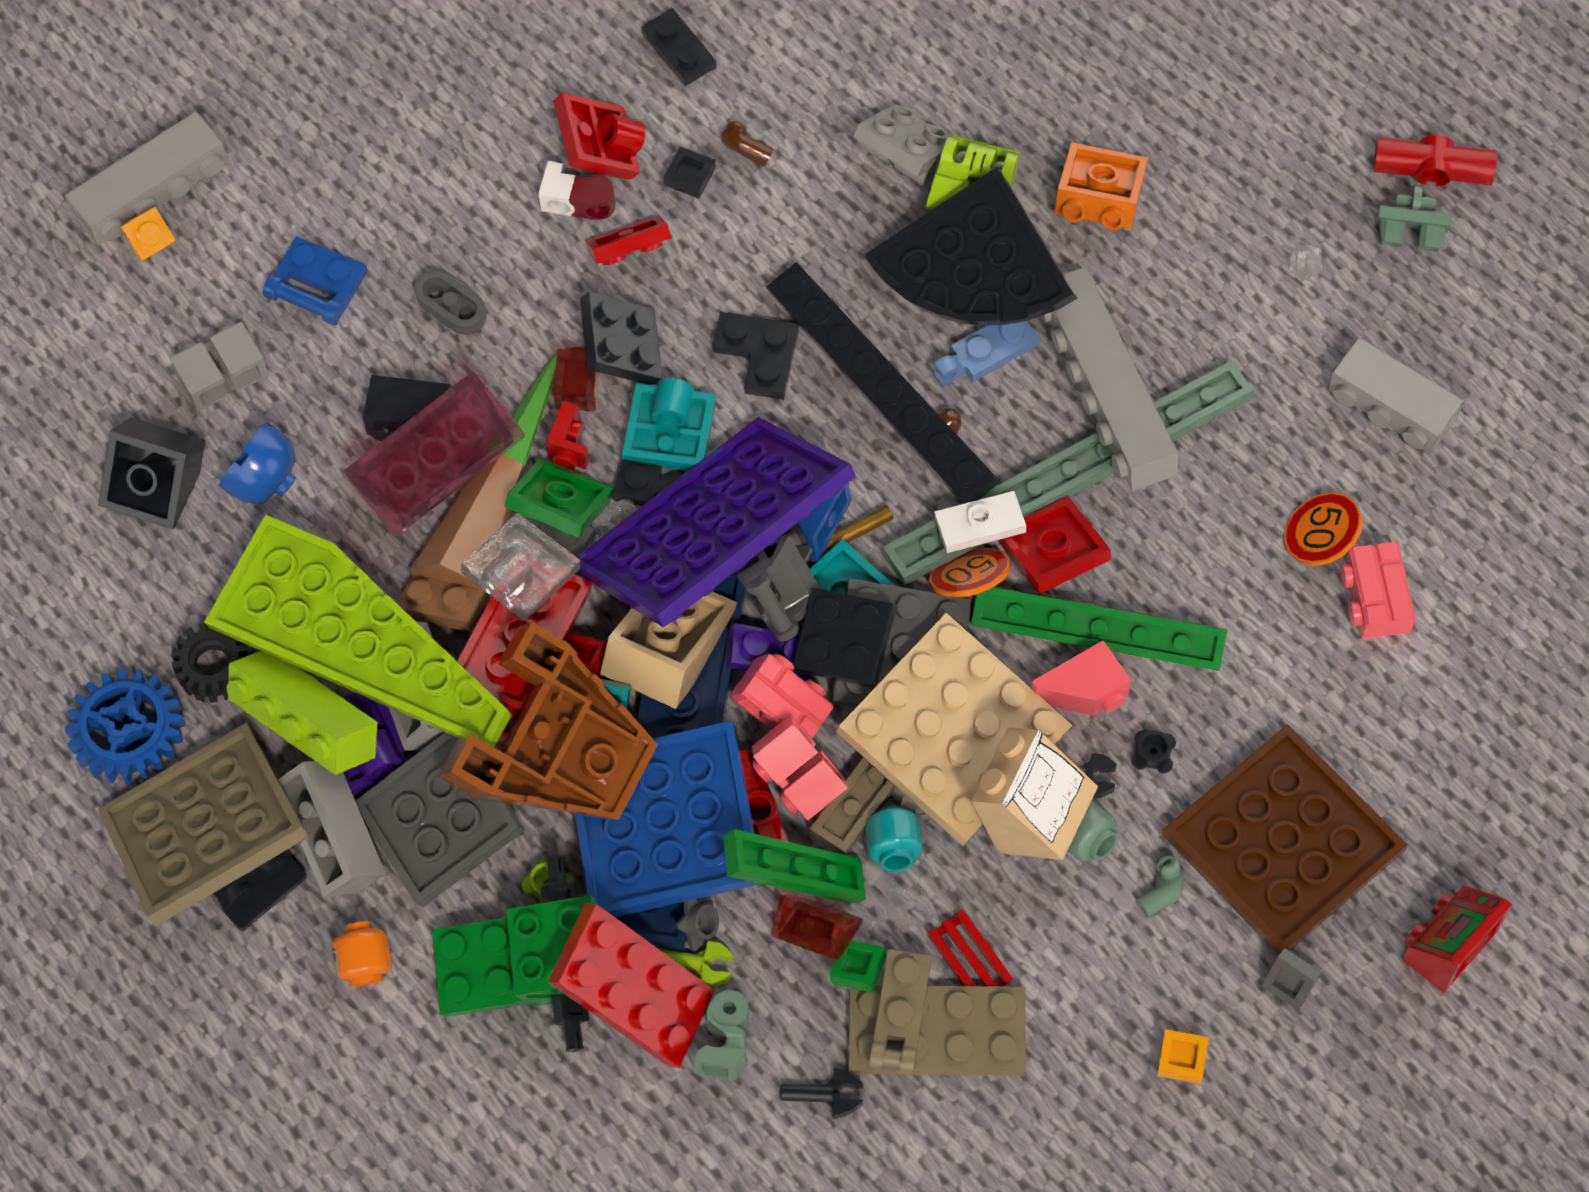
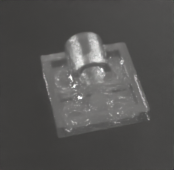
(520, 566)

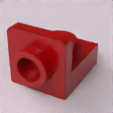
(564, 438)

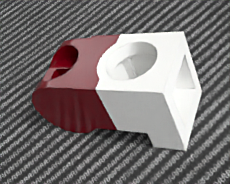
(576, 195)

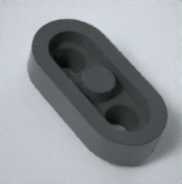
(452, 304)

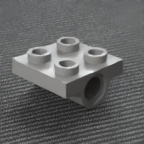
(904, 140)

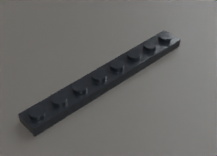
(882, 385)

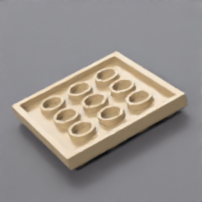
(942, 720)

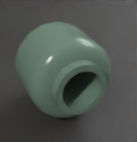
(1095, 835)

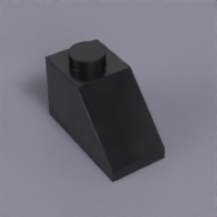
(395, 401)

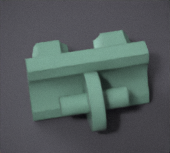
(1395, 220)

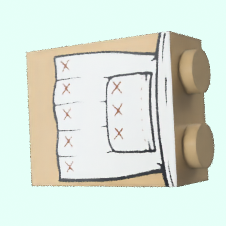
(1032, 796)

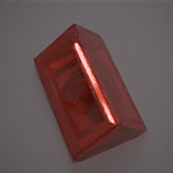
(814, 926)

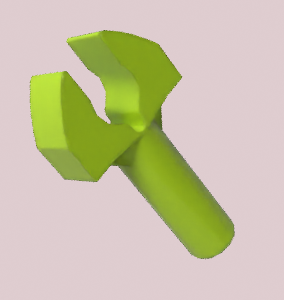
(699, 962)

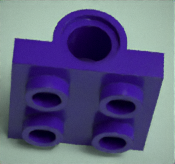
(389, 749)

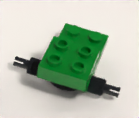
(513, 957)

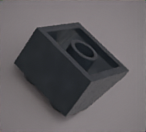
(150, 471)

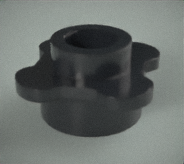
(1156, 740)

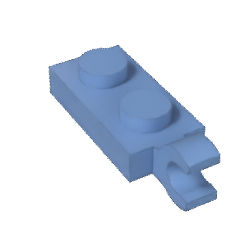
(985, 351)

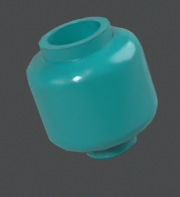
(894, 838)

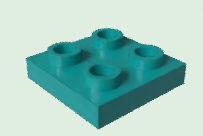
(669, 425)

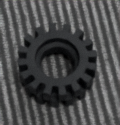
(188, 654)

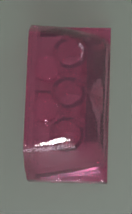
(434, 454)

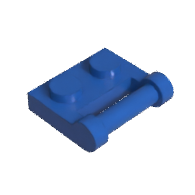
(320, 270)

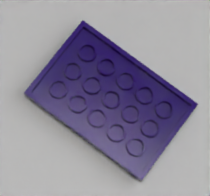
(713, 520)

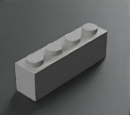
(147, 177)

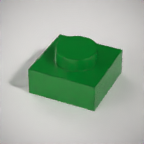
(859, 966)

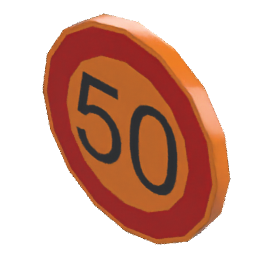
(1323, 529)
(971, 573)

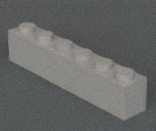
(1112, 387)

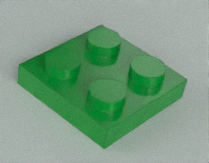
(559, 497)

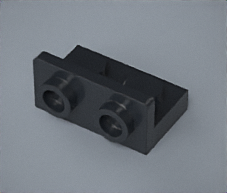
(259, 890)

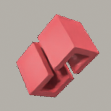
(795, 765)

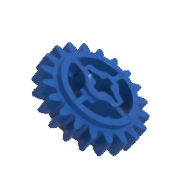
(113, 708)

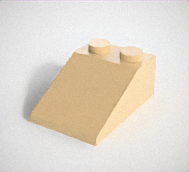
(670, 658)

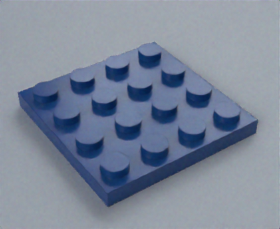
(672, 828)

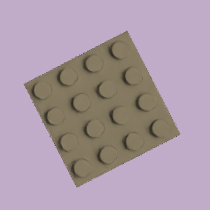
(201, 824)

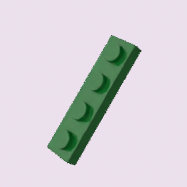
(793, 867)

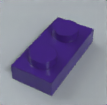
(751, 642)

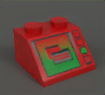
(1455, 935)

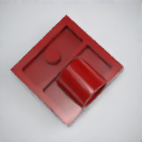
(599, 136)

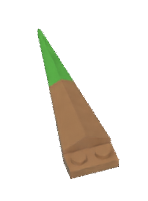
(437, 587)

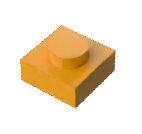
(147, 233)
(1182, 1056)

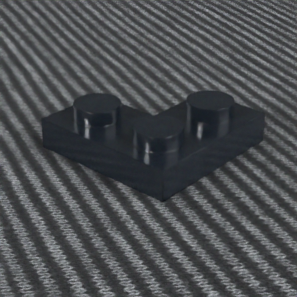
(768, 345)

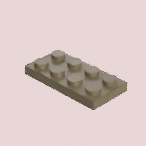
(960, 1032)

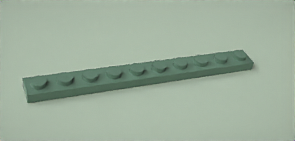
(1077, 467)

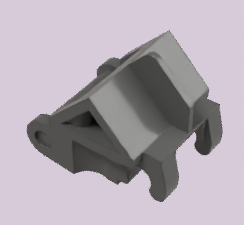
(780, 585)

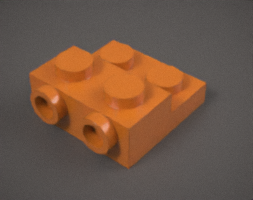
(1100, 186)

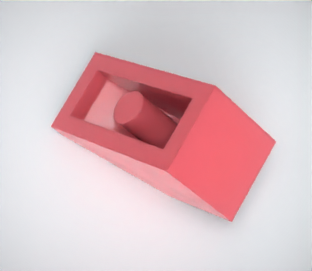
(1086, 682)

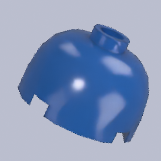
(261, 467)

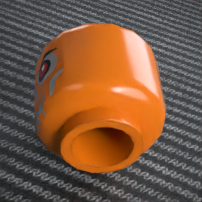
(361, 954)

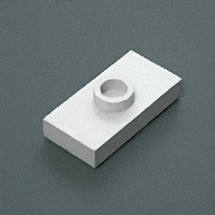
(980, 522)

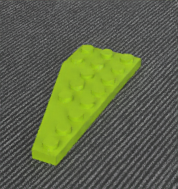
(329, 618)

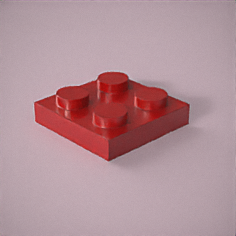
(1056, 546)

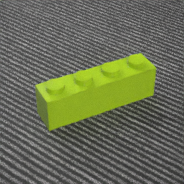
(302, 711)

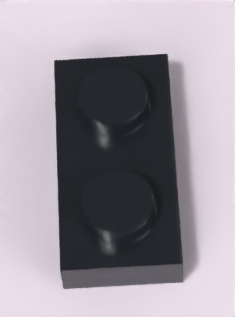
(678, 47)

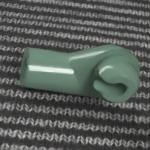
(1167, 888)

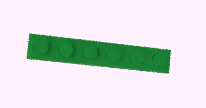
(1090, 623)

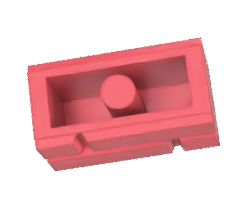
(1378, 590)
(774, 692)

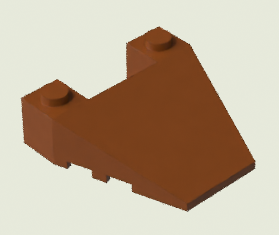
(568, 745)

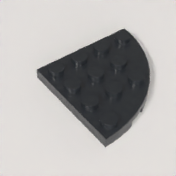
(975, 259)

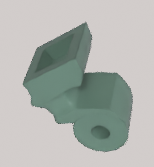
(727, 1022)

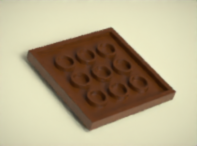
(1284, 840)

